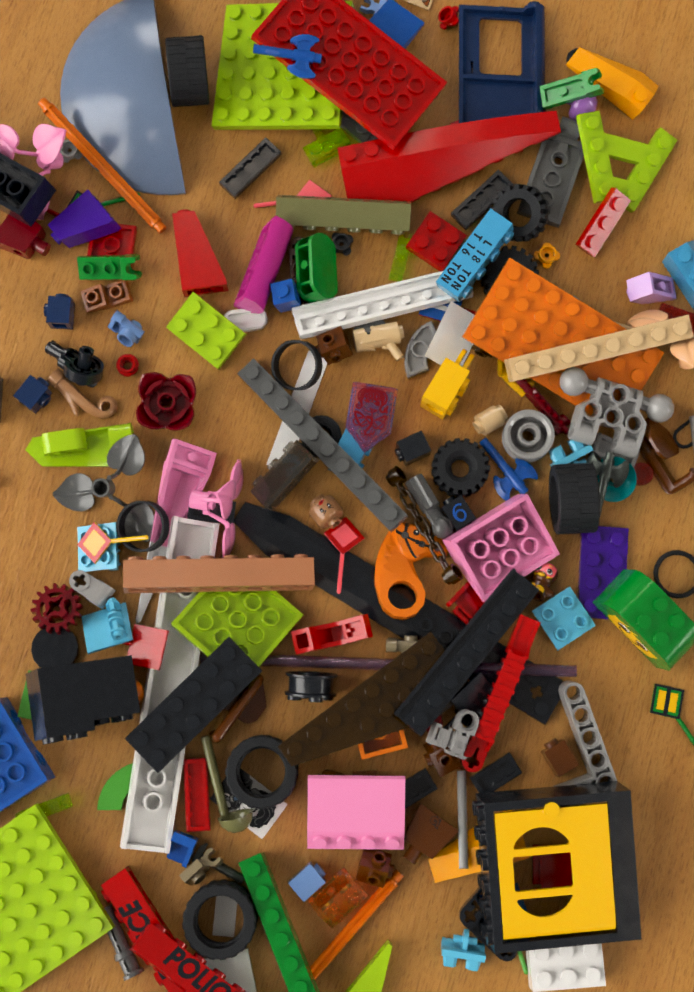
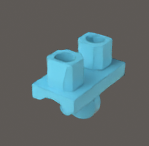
(578, 450)
(463, 948)

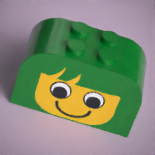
(647, 618)

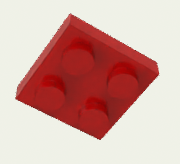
(435, 241)

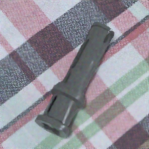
(123, 953)

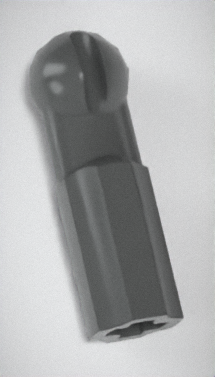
(429, 505)

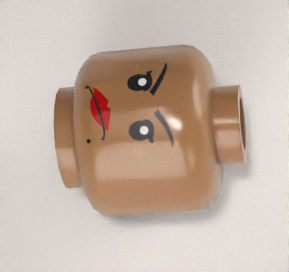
(326, 511)

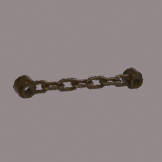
(451, 572)

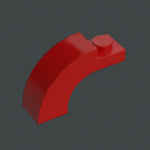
(332, 634)

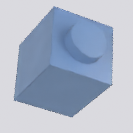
(308, 880)

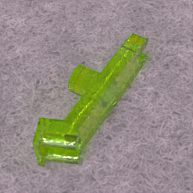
(400, 259)
(54, 805)

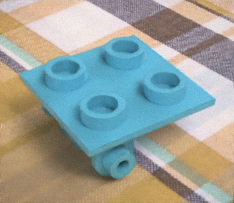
(109, 559)
(563, 618)
(107, 626)

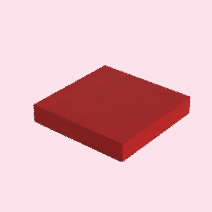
(116, 243)

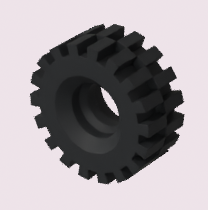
(495, 267)
(466, 452)

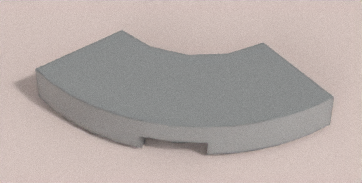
(415, 360)

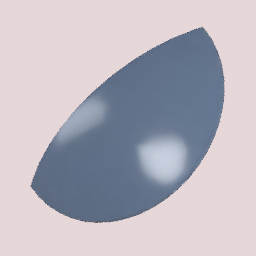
(120, 97)

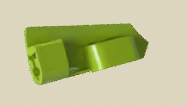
(77, 446)

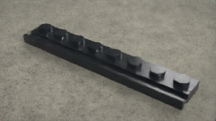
(466, 652)

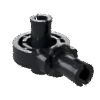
(77, 364)

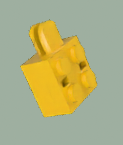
(446, 385)

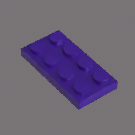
(600, 562)

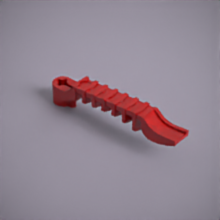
(493, 713)

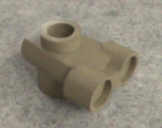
(400, 645)

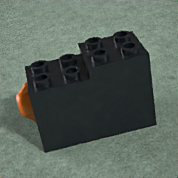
(80, 696)

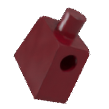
(23, 239)

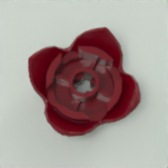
(155, 389)

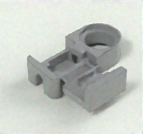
(454, 740)

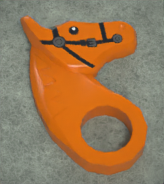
(396, 566)

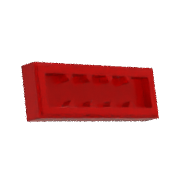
(196, 795)

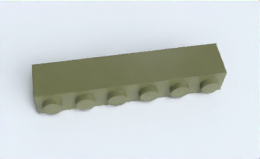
(344, 213)

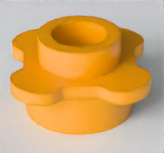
(548, 249)

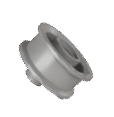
(533, 422)

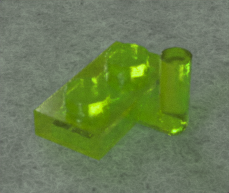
(325, 146)

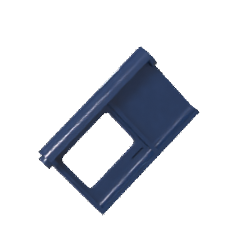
(501, 95)

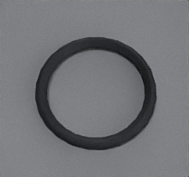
(656, 569)

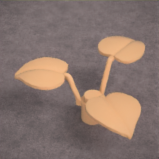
(681, 349)

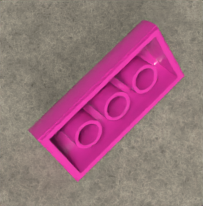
(264, 266)

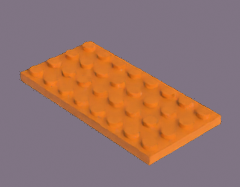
(534, 315)

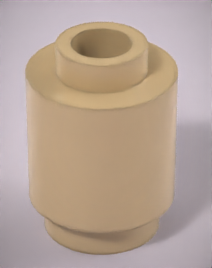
(490, 420)

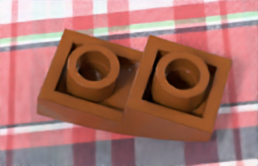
(107, 296)

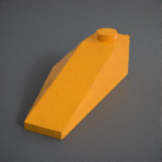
(623, 85)
(446, 862)

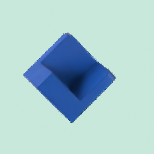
(182, 847)

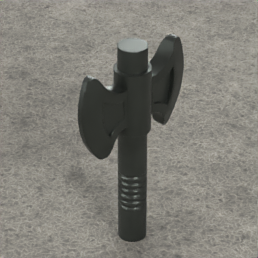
(607, 471)

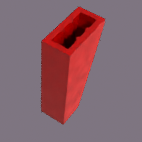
(196, 259)

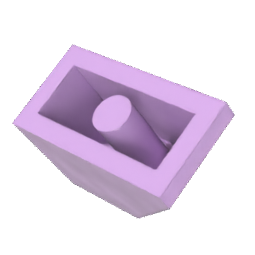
(650, 288)

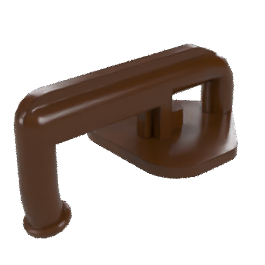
(663, 448)
(245, 706)

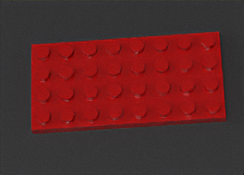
(359, 65)

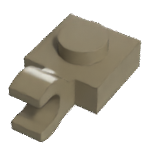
(196, 871)

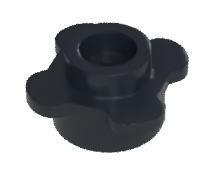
(346, 240)

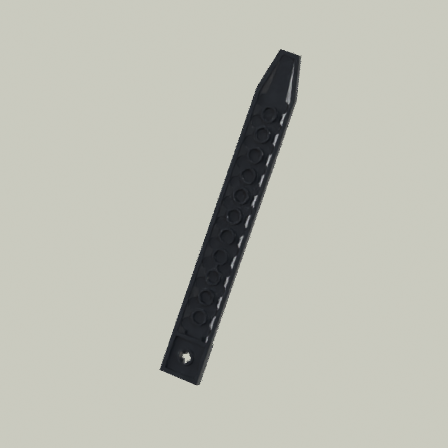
(285, 535)

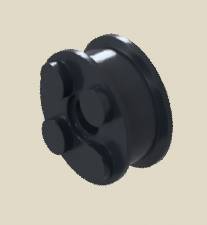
(311, 686)

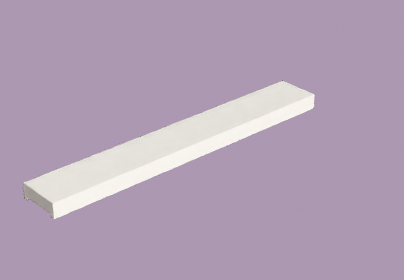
(151, 794)

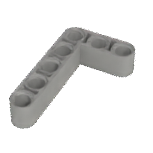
(579, 727)

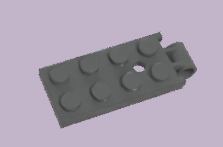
(556, 179)

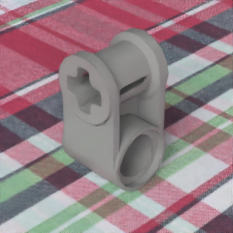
(94, 590)

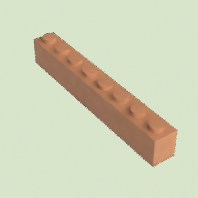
(218, 575)

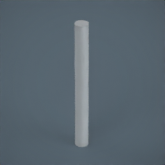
(462, 819)

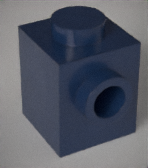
(60, 312)
(34, 393)

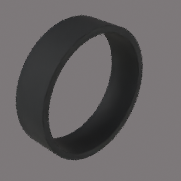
(275, 365)
(121, 522)

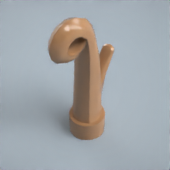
(76, 397)

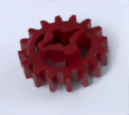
(51, 615)

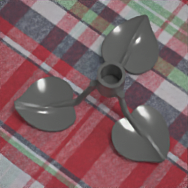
(78, 489)

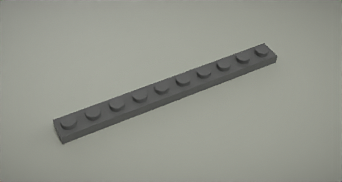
(323, 445)

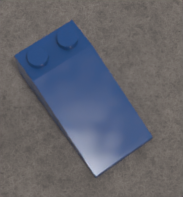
(397, 23)

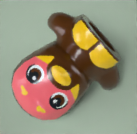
(543, 579)

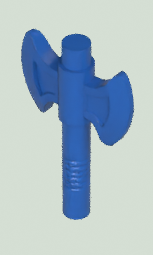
(301, 55)
(513, 478)

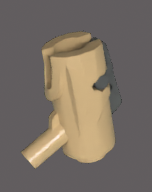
(379, 335)

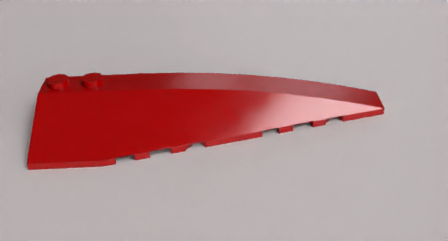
(438, 155)

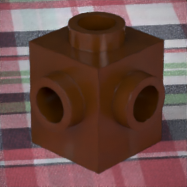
(334, 345)
(440, 760)
(374, 867)

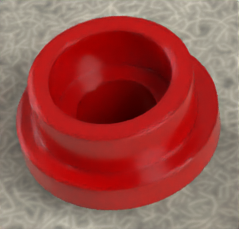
(127, 358)

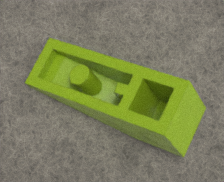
(373, 975)

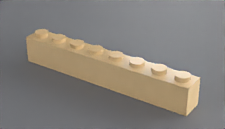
(598, 348)

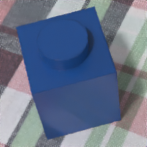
(285, 295)

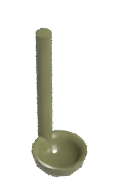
(231, 821)

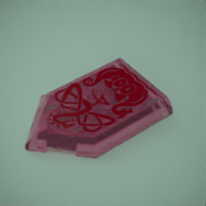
(370, 413)

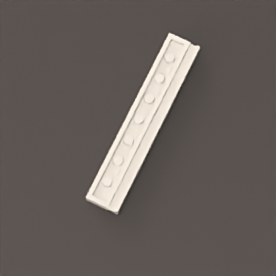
(370, 305)

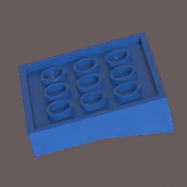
(21, 764)

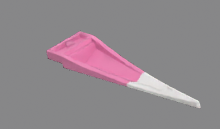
(183, 471)

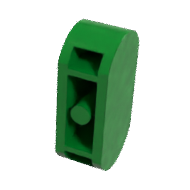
(316, 268)

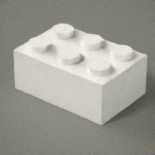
(565, 968)

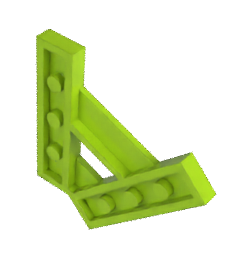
(601, 146)

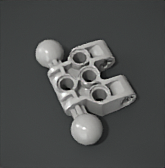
(625, 440)

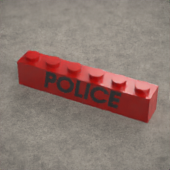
(135, 910)
(178, 964)

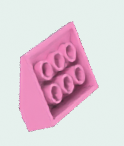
(500, 541)
(356, 812)

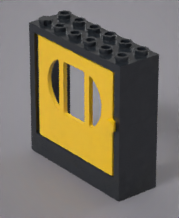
(602, 864)

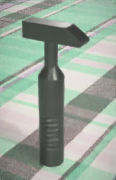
(223, 868)

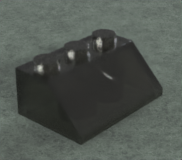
(283, 475)

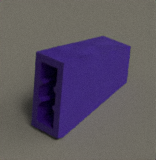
(82, 222)

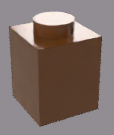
(559, 757)

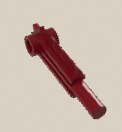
(559, 422)

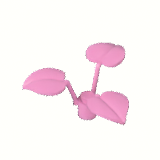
(47, 141)
(224, 496)

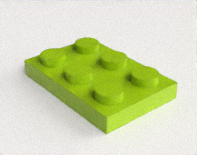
(206, 330)

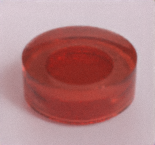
(644, 473)

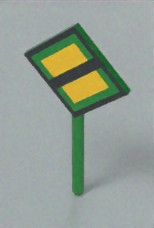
(668, 703)

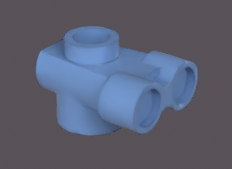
(128, 331)

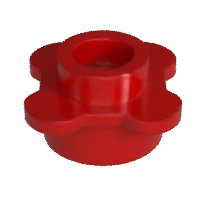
(448, 16)

